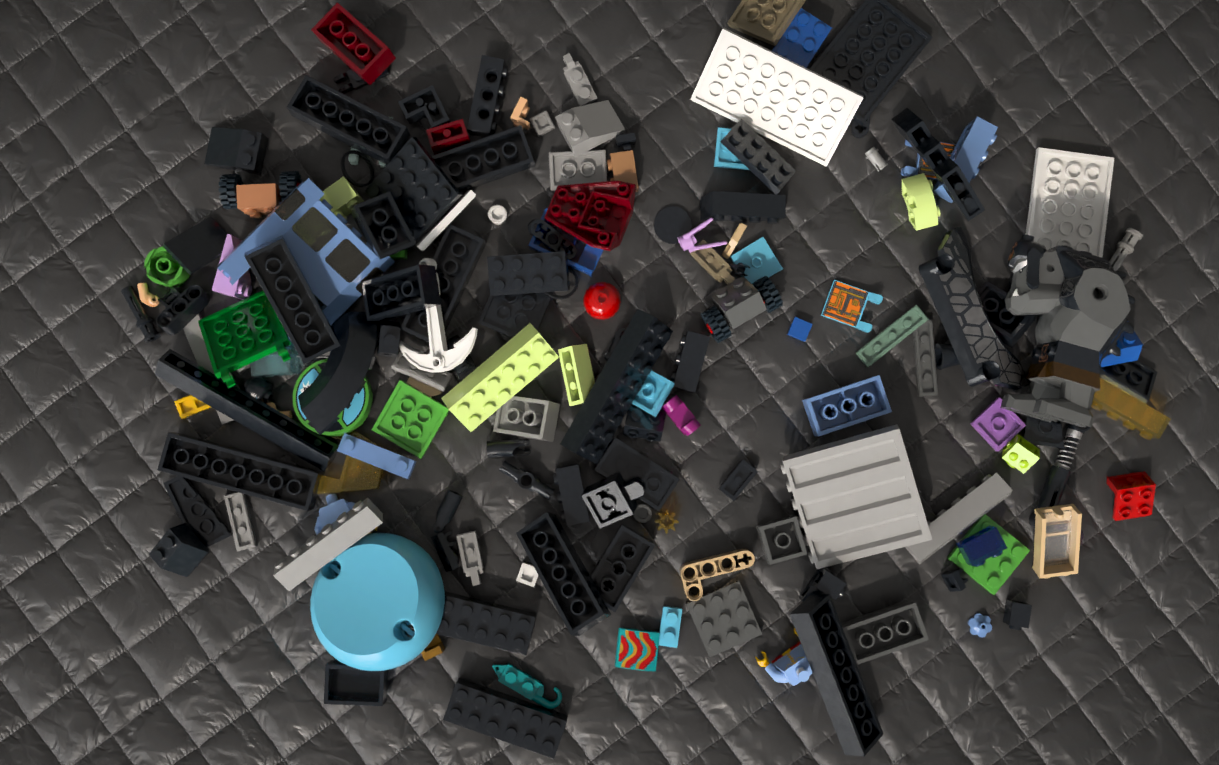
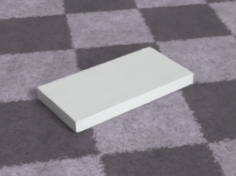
(446, 219)

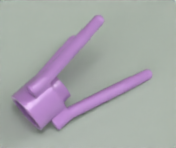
(688, 239)

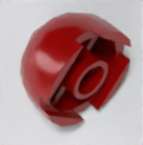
(602, 300)

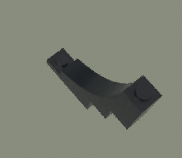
(937, 159)

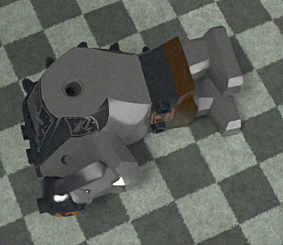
(1079, 324)

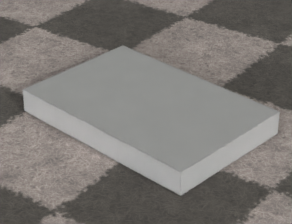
(585, 168)

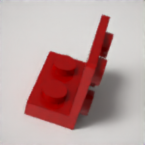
(1132, 495)

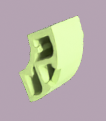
(920, 201)

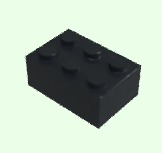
(354, 686)

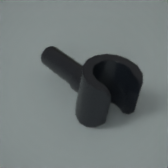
(739, 268)

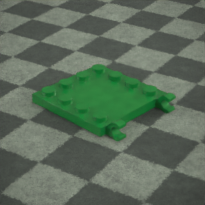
(243, 335)

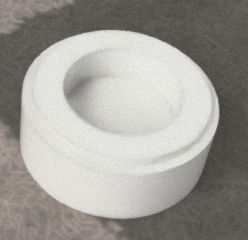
(497, 214)

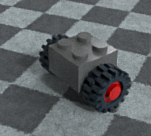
(738, 304)

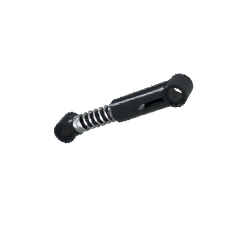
(1059, 472)

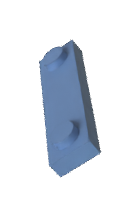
(376, 456)

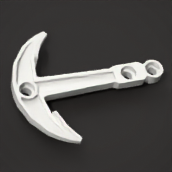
(437, 341)

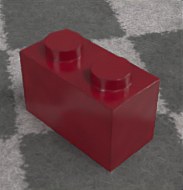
(448, 136)

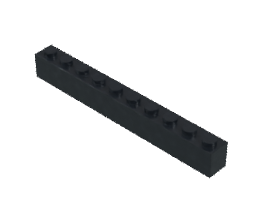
(246, 410)

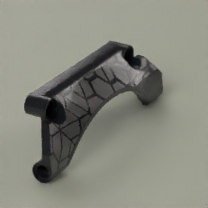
(964, 318)

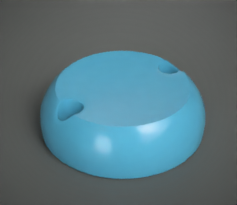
(371, 600)

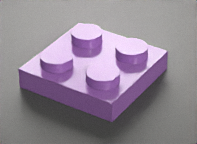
(997, 425)

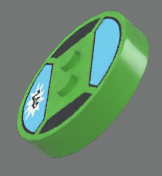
(349, 419)

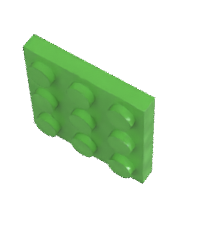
(411, 419)
(995, 570)

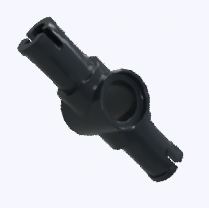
(517, 475)

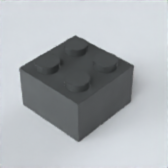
(781, 539)

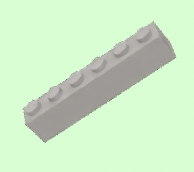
(961, 515)
(327, 544)

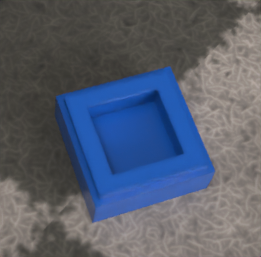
(799, 329)

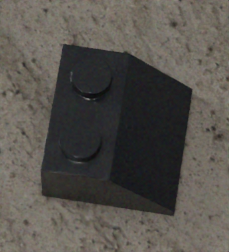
(179, 551)

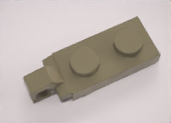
(713, 264)

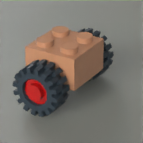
(256, 198)

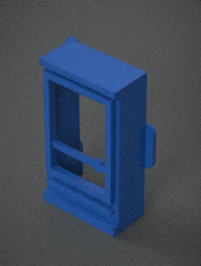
(587, 261)

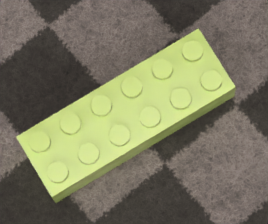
(500, 377)

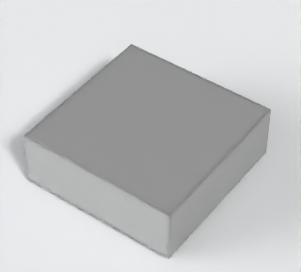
(542, 123)

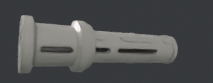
(1125, 247)

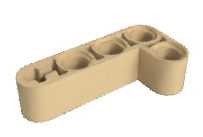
(717, 569)

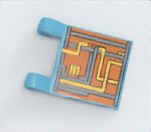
(847, 305)

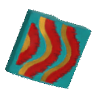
(637, 649)

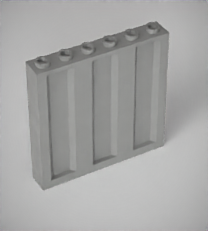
(856, 497)

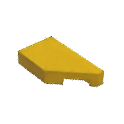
(189, 406)

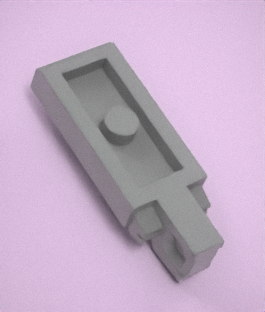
(578, 81)
(470, 556)

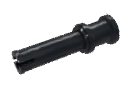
(142, 323)

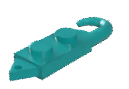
(525, 684)

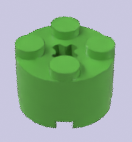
(157, 271)

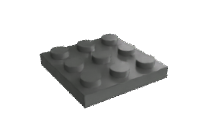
(724, 618)

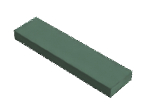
(892, 336)

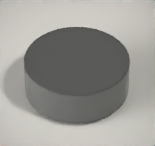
(642, 513)

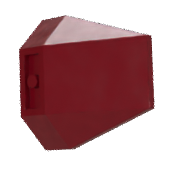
(593, 211)

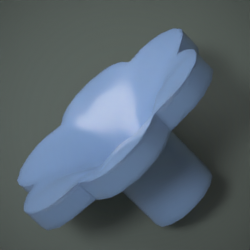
(976, 625)

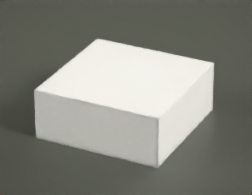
(527, 574)

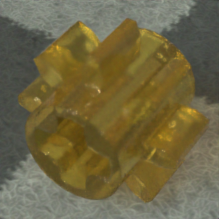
(662, 517)

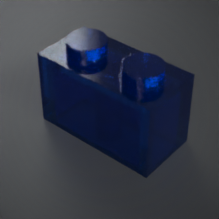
(982, 546)

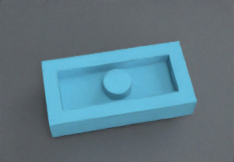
(670, 626)

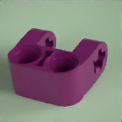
(681, 415)

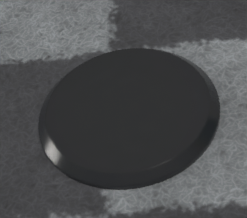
(672, 223)

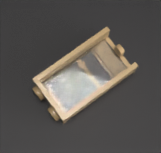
(1057, 541)

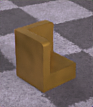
(434, 648)

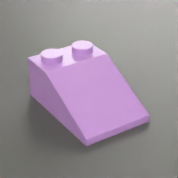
(242, 287)

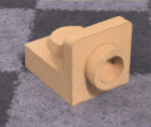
(520, 111)

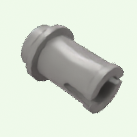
(876, 159)

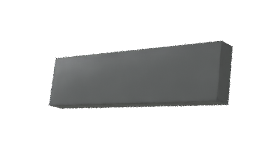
(925, 360)

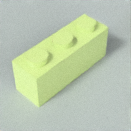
(576, 372)

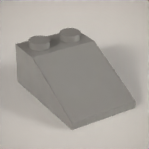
(589, 126)
(527, 418)

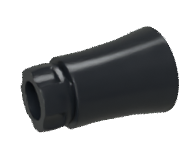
(945, 356)

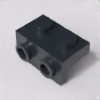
(644, 425)

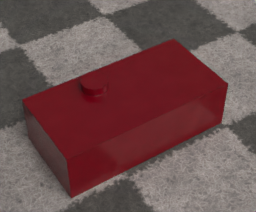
(353, 43)

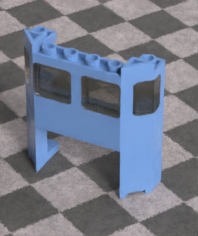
(322, 245)

